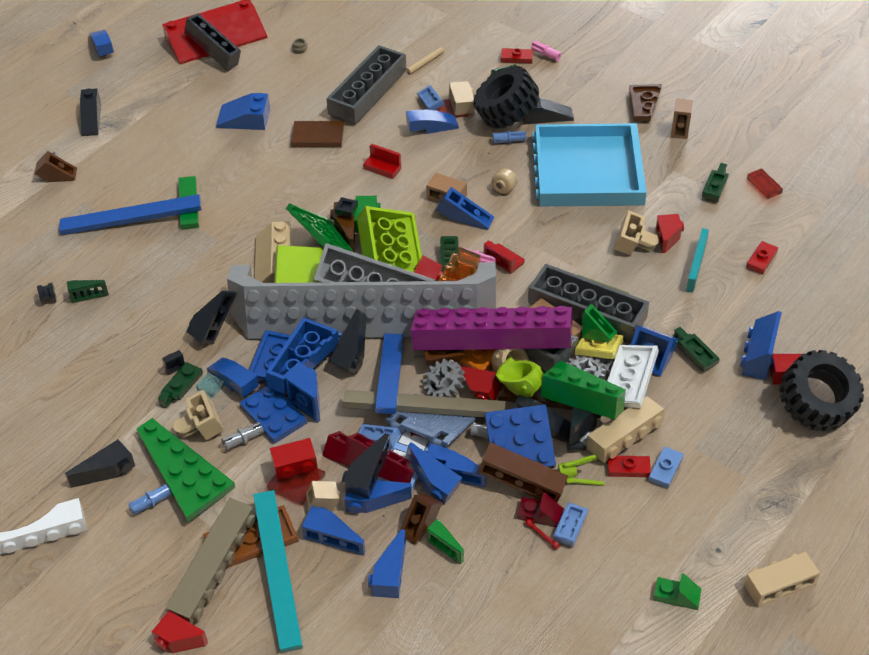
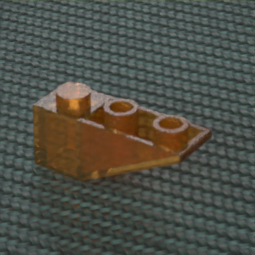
(462, 264)

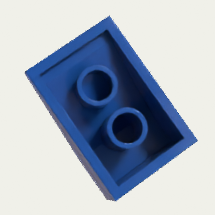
(245, 112)

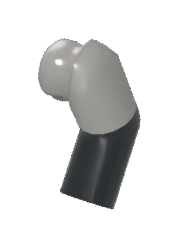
(579, 445)

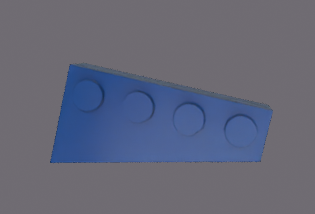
(306, 346)

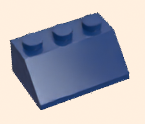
(760, 346)

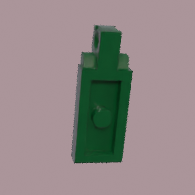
(716, 183)
(696, 349)
(180, 384)

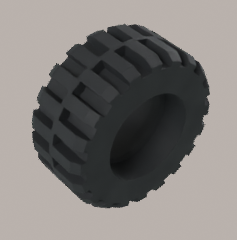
(506, 97)
(837, 375)

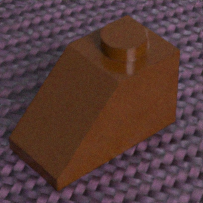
(54, 169)
(420, 516)

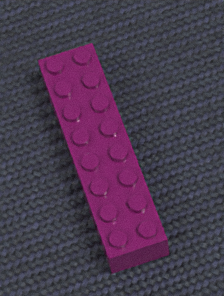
(492, 328)

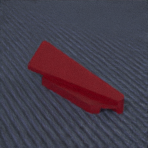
(348, 448)

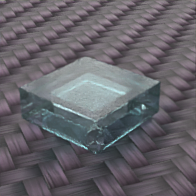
(210, 385)

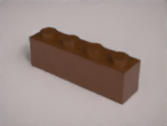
(521, 473)

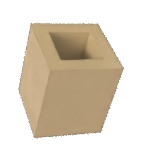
(323, 495)

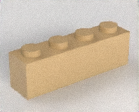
(625, 430)

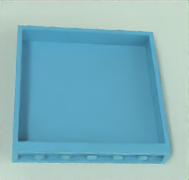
(588, 165)

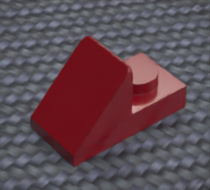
(542, 512)

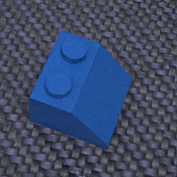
(666, 345)
(304, 391)

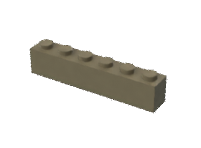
(211, 560)

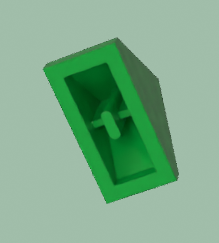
(596, 326)

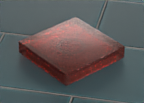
(295, 486)

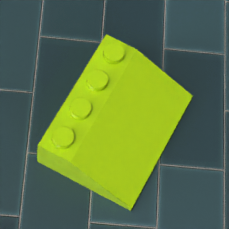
(389, 237)
(296, 264)

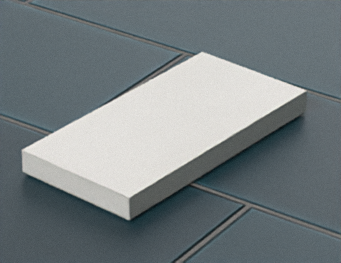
(633, 372)

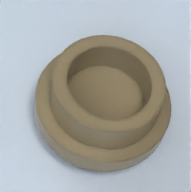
(299, 45)

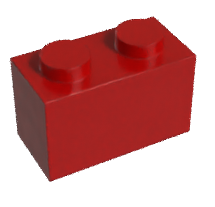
(293, 458)

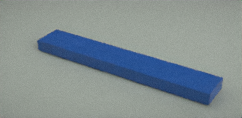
(389, 374)

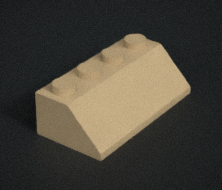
(266, 242)

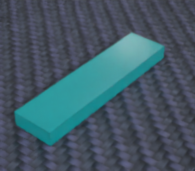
(697, 260)

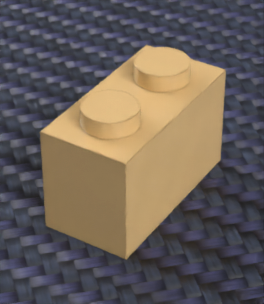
(461, 97)

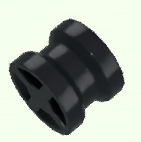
(46, 292)

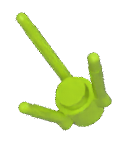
(570, 469)

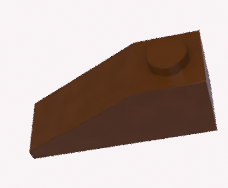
(345, 226)

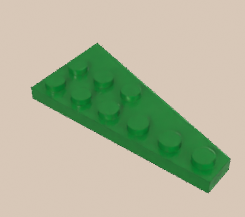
(319, 227)
(186, 473)

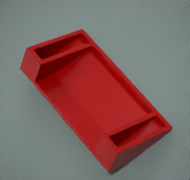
(235, 21)

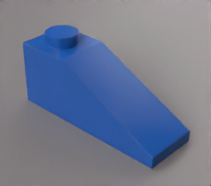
(463, 210)
(435, 477)
(383, 495)
(330, 530)
(388, 569)

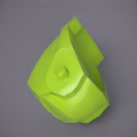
(520, 376)

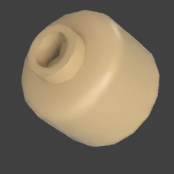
(504, 181)

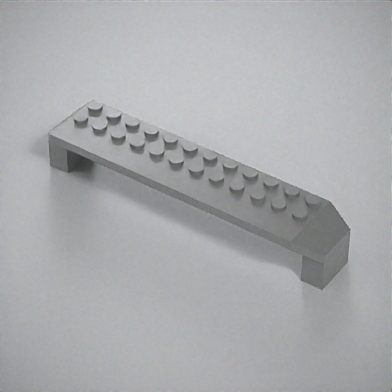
(387, 305)

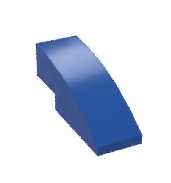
(102, 42)
(430, 120)
(234, 376)
(459, 464)

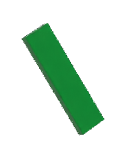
(188, 187)

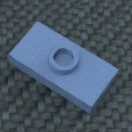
(430, 98)
(375, 432)
(666, 467)
(570, 524)

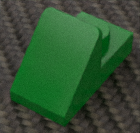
(679, 593)

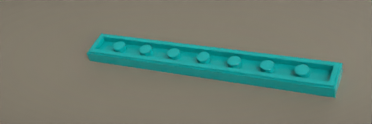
(277, 572)

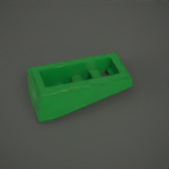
(442, 539)

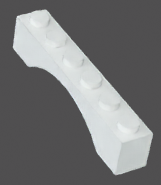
(61, 521)

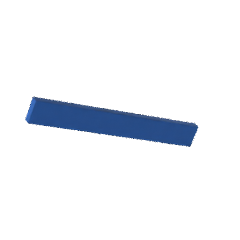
(130, 214)

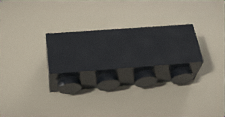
(212, 41)

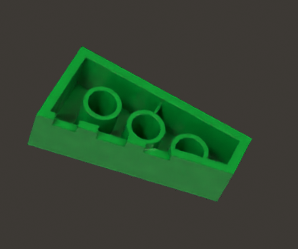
(582, 390)

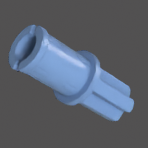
(509, 137)
(149, 499)

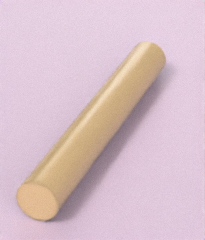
(425, 60)

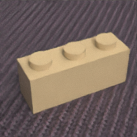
(781, 578)

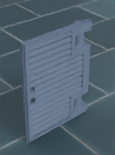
(431, 425)

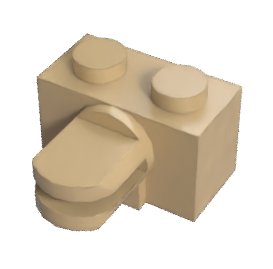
(633, 235)
(200, 417)

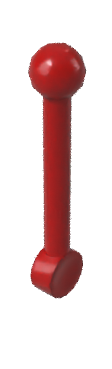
(554, 544)

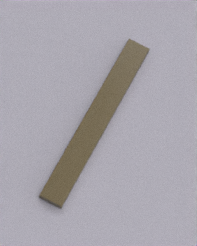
(426, 404)

